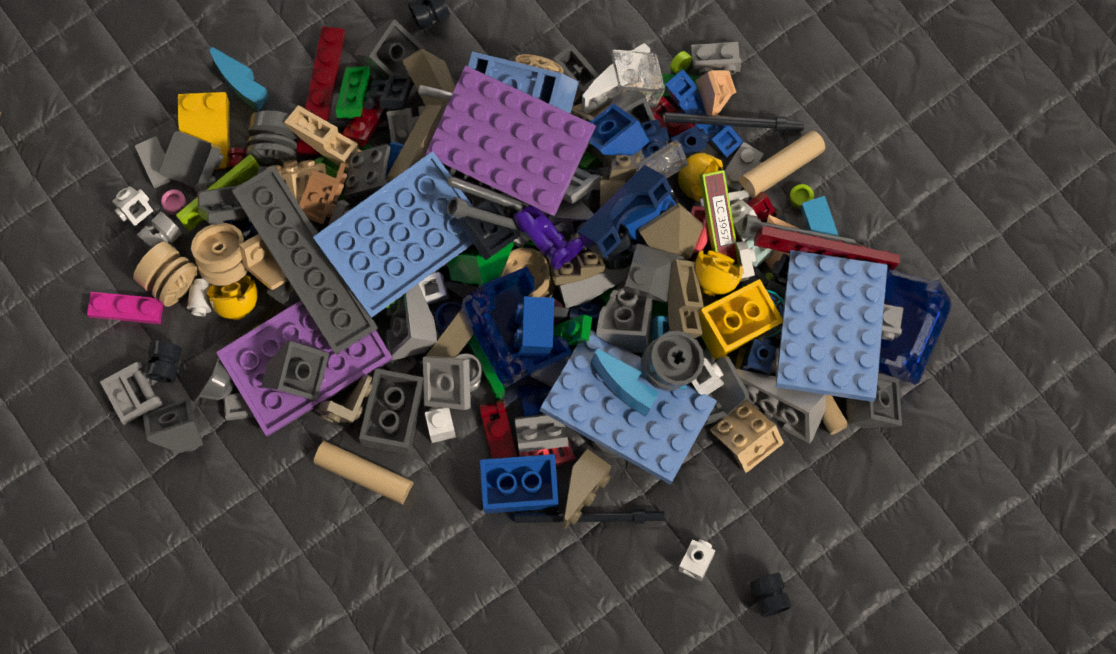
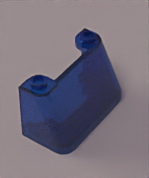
(492, 318)
(923, 318)

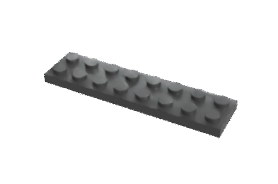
(306, 267)

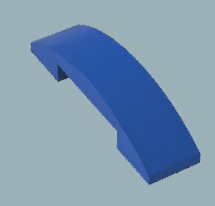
(689, 101)

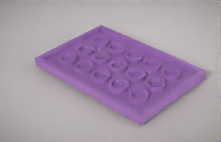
(510, 140)
(249, 355)

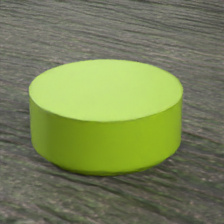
(680, 62)
(800, 194)

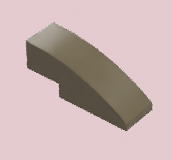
(684, 299)

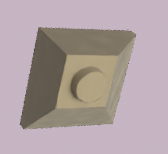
(673, 232)

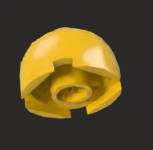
(689, 176)
(717, 273)
(233, 300)

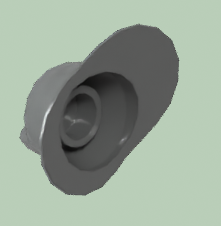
(218, 385)

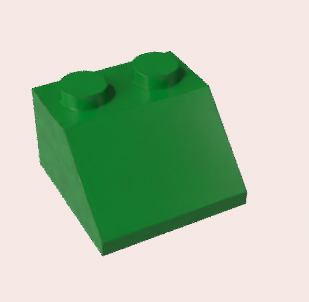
(472, 268)

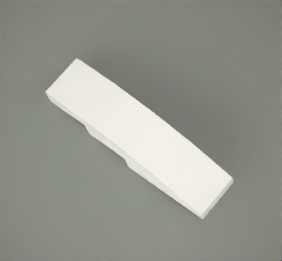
(604, 87)

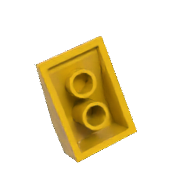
(206, 118)
(738, 319)

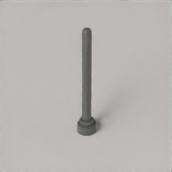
(488, 194)
(459, 208)
(753, 225)

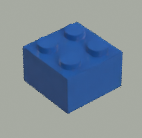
(535, 328)

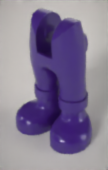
(547, 237)

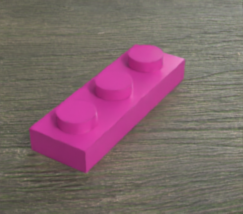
(125, 308)

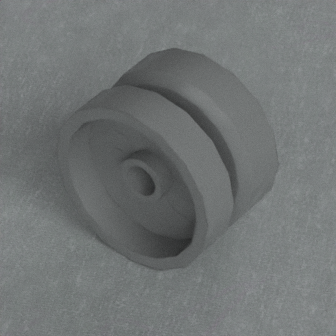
(672, 361)

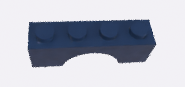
(643, 190)

